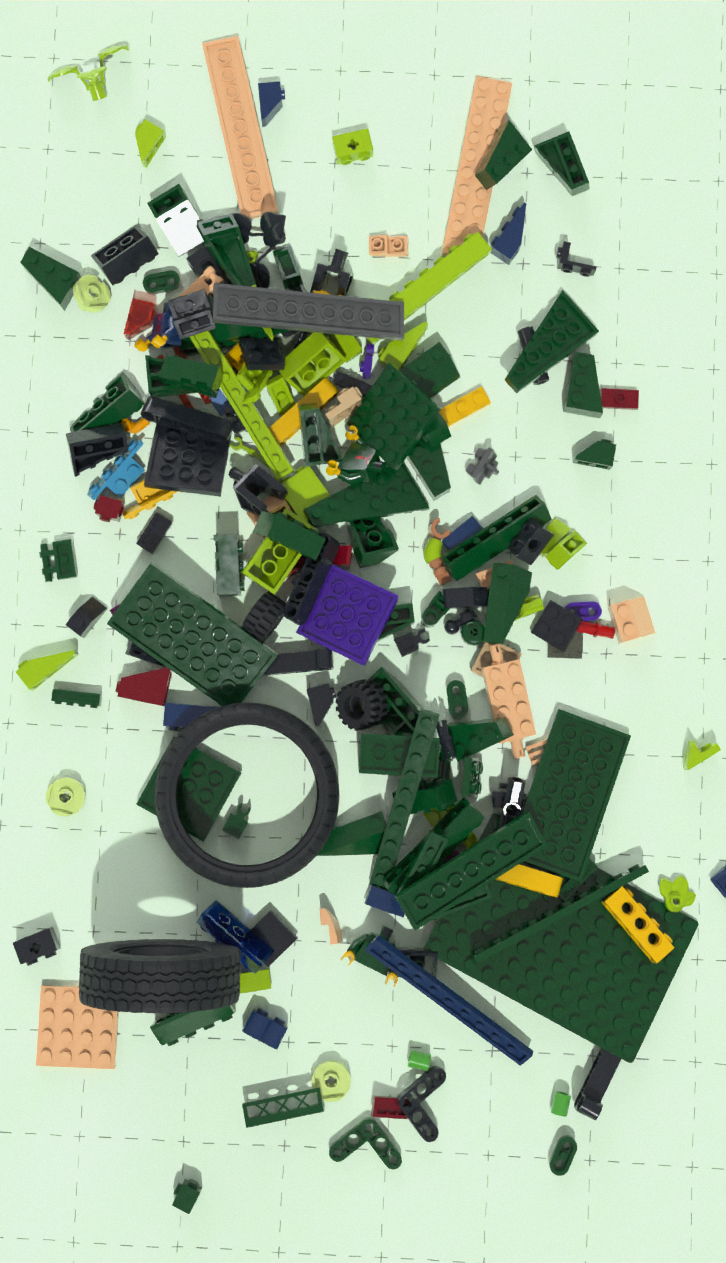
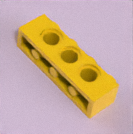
(655, 951)

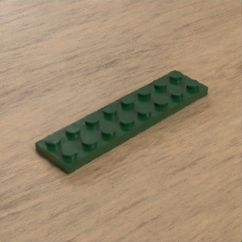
(470, 870)

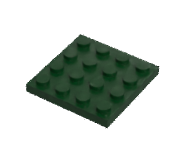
(393, 416)
(200, 793)

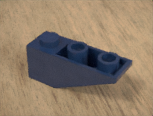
(510, 241)

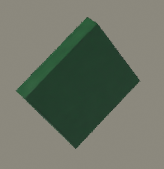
(472, 769)

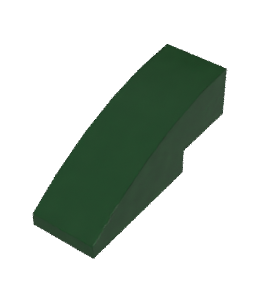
(288, 269)

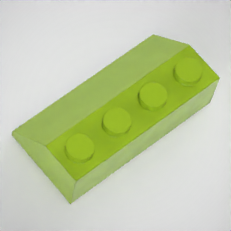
(273, 561)

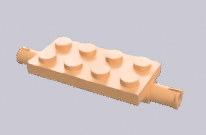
(509, 698)

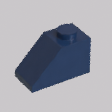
(270, 100)

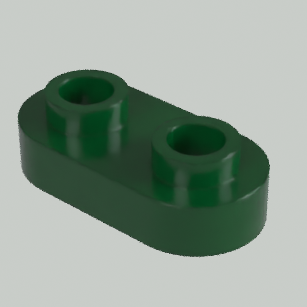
(161, 280)
(458, 699)
(562, 1154)

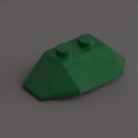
(402, 708)

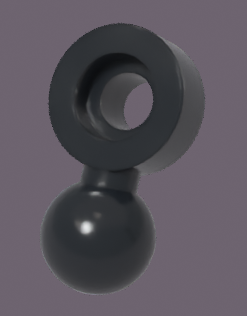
(452, 626)

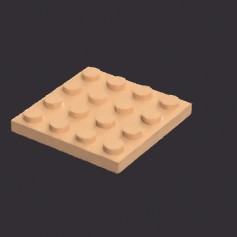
(74, 1032)

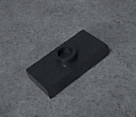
(154, 533)

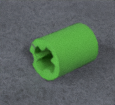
(419, 1060)
(561, 1103)

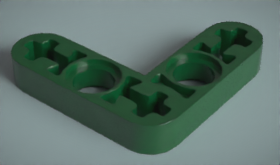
(364, 1136)

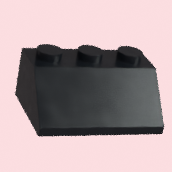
(125, 255)

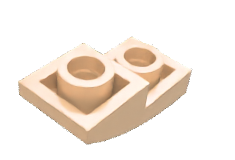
(388, 246)

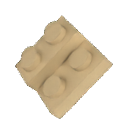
(346, 405)

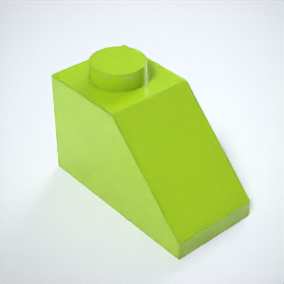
(149, 139)
(565, 550)

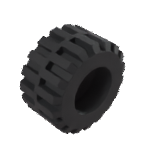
(264, 616)
(350, 709)

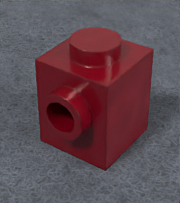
(108, 509)

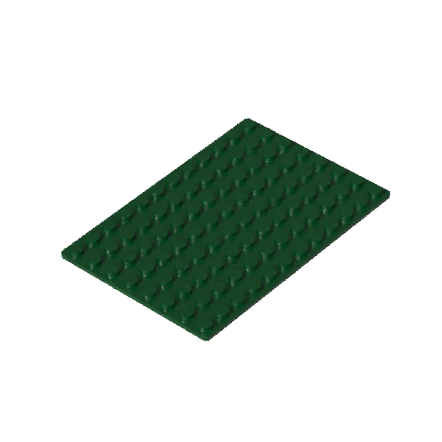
(575, 971)

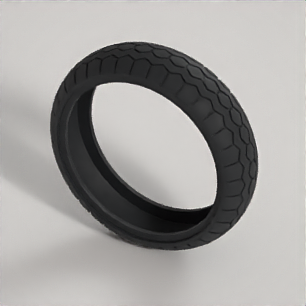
(258, 874)

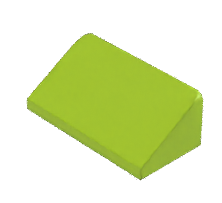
(346, 345)
(559, 530)

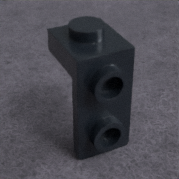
(570, 266)

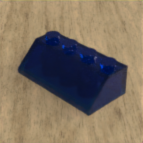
(230, 930)

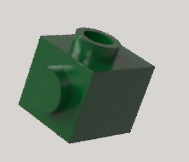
(186, 1195)

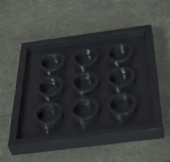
(186, 463)

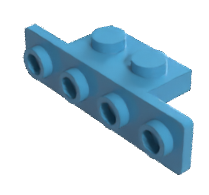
(121, 474)

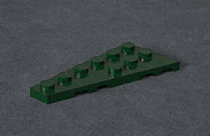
(557, 337)
(382, 497)

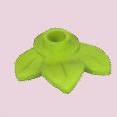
(676, 890)

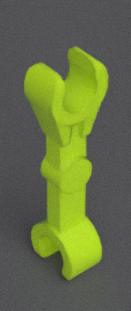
(251, 452)

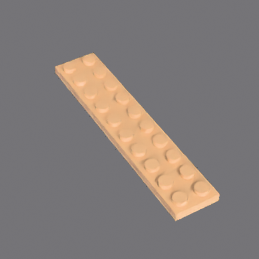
(240, 127)
(470, 198)

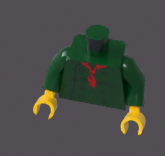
(358, 463)
(357, 952)

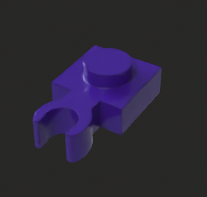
(366, 366)

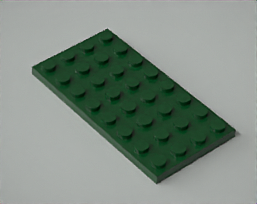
(191, 637)
(573, 791)

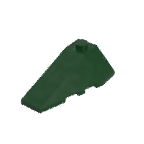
(116, 404)
(371, 541)
(506, 596)
(357, 837)

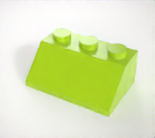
(311, 362)

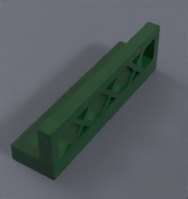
(285, 1114)

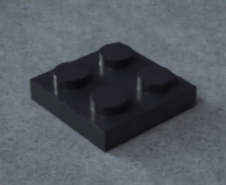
(261, 354)
(557, 626)

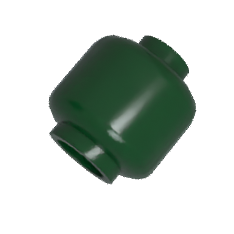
(468, 638)

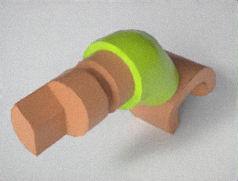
(433, 552)

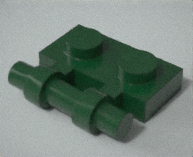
(64, 560)

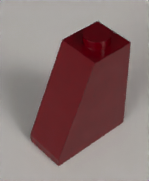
(146, 687)

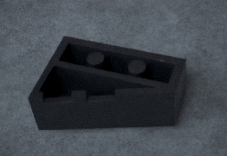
(95, 445)

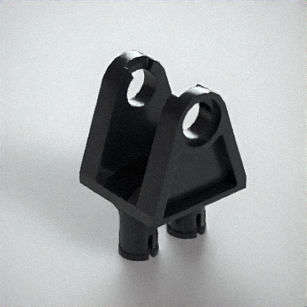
(337, 265)
(254, 483)

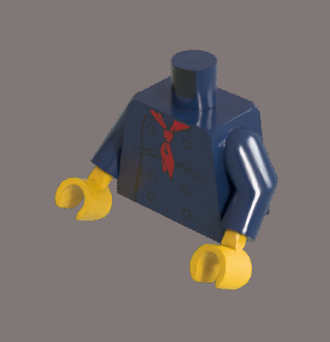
(163, 332)

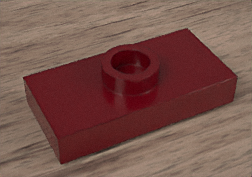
(619, 399)
(387, 1107)

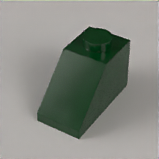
(598, 455)

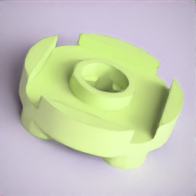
(85, 300)
(59, 787)
(339, 1072)

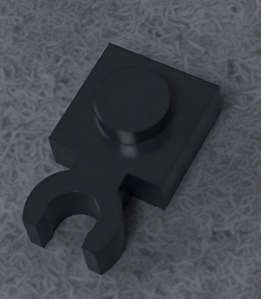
(408, 643)

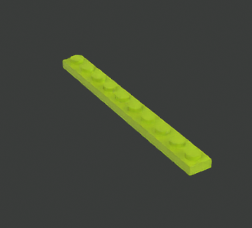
(247, 413)

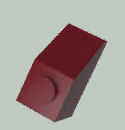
(343, 557)

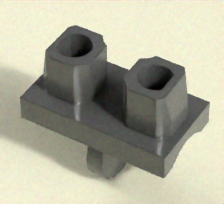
(486, 466)

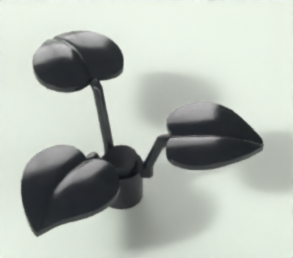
(273, 228)

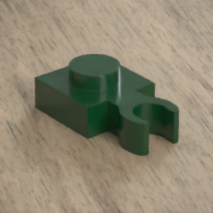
(235, 823)

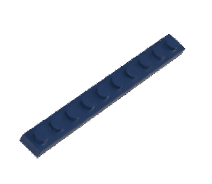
(449, 1000)

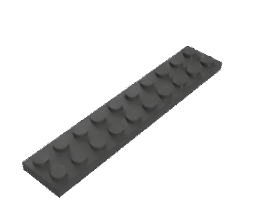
(307, 312)

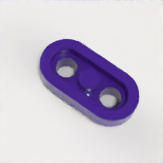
(581, 610)

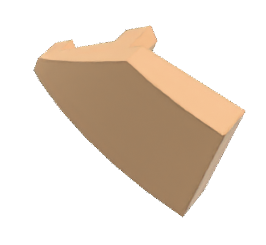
(327, 918)

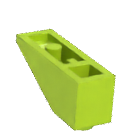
(400, 351)
(40, 669)

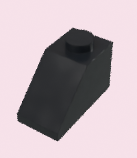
(465, 597)
(86, 617)
(321, 701)

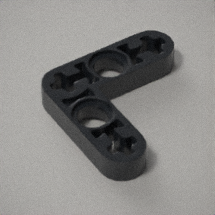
(414, 1104)

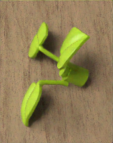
(95, 86)

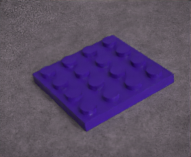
(349, 615)

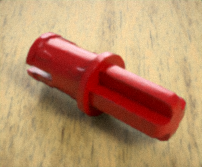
(597, 630)

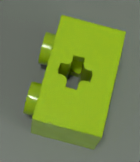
(359, 140)

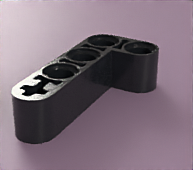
(301, 662)
(596, 1083)

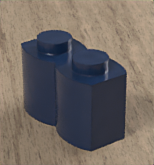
(264, 1028)

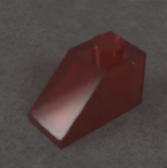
(139, 318)

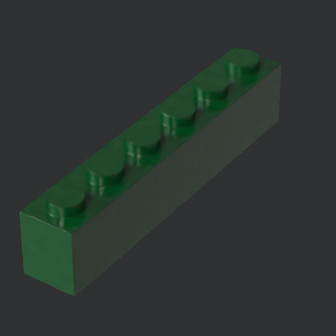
(227, 335)
(493, 538)
(455, 825)

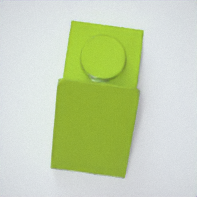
(280, 394)
(694, 756)

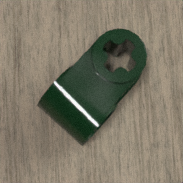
(436, 608)

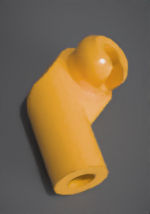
(134, 427)

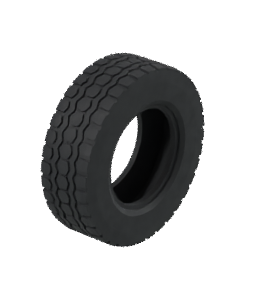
(159, 975)

